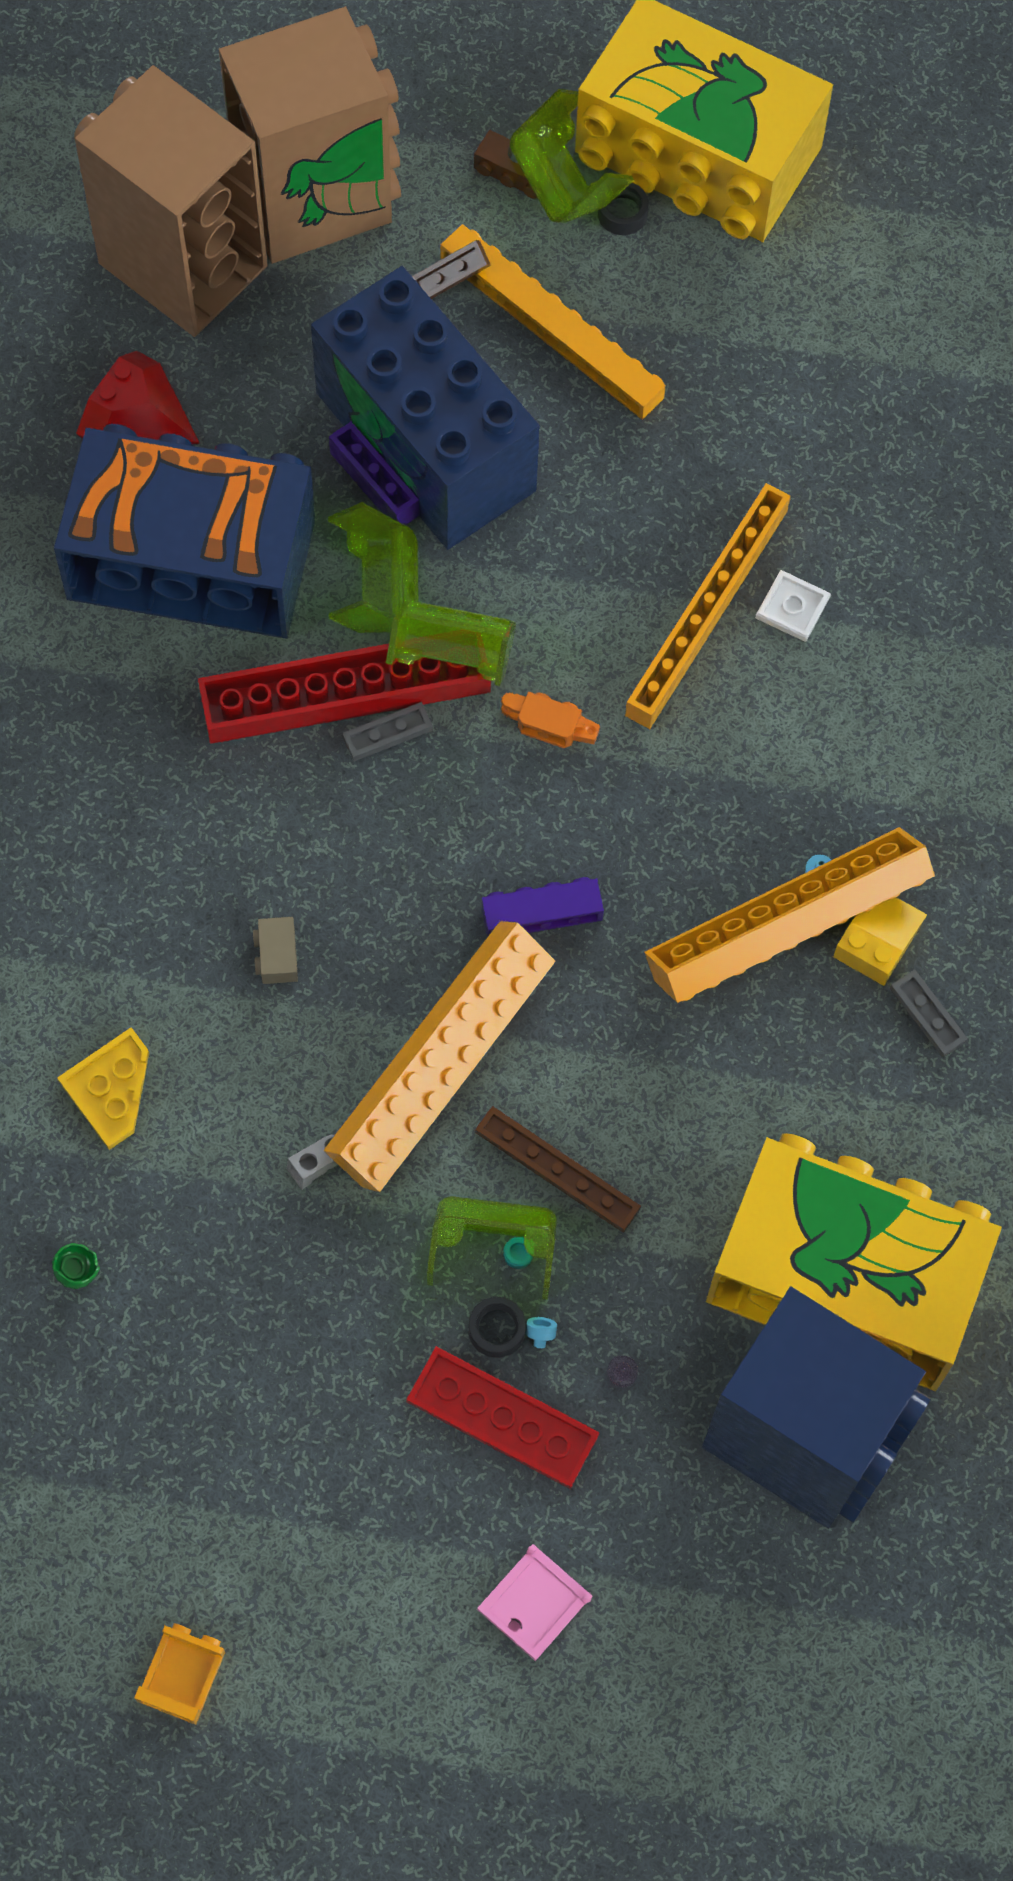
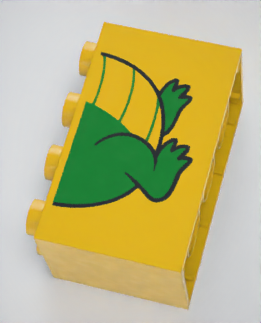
(701, 118)
(858, 1249)

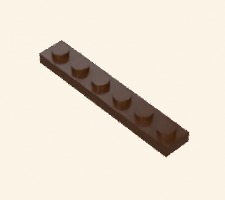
(558, 1169)

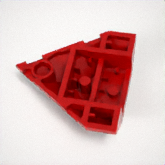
(137, 397)

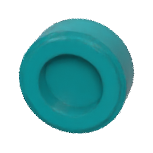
(515, 1253)

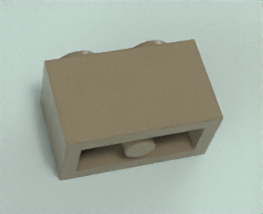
(277, 950)

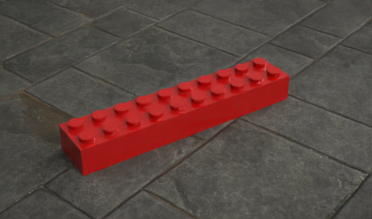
(327, 691)

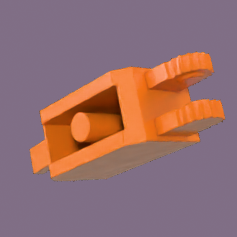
(549, 719)

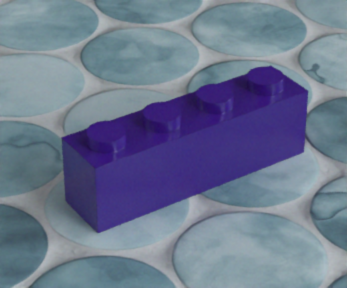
(373, 474)
(545, 907)

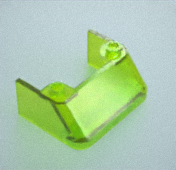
(550, 167)
(388, 568)
(451, 637)
(460, 1214)

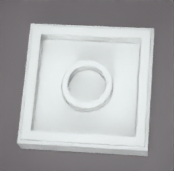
(793, 605)

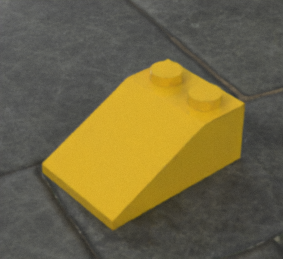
(879, 938)

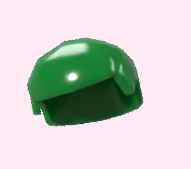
(75, 1266)

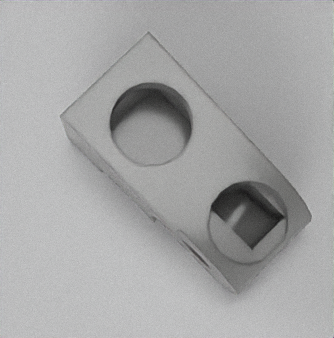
(310, 1163)

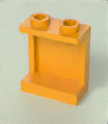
(181, 1673)

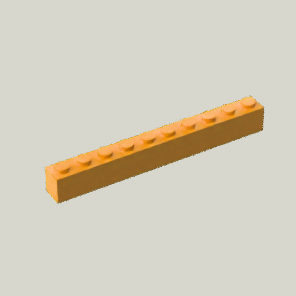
(561, 327)
(707, 606)

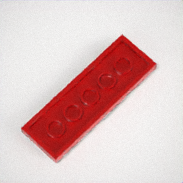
(503, 1417)

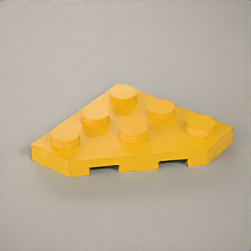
(110, 1086)

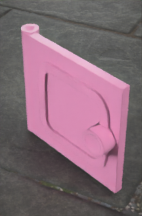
(539, 1598)

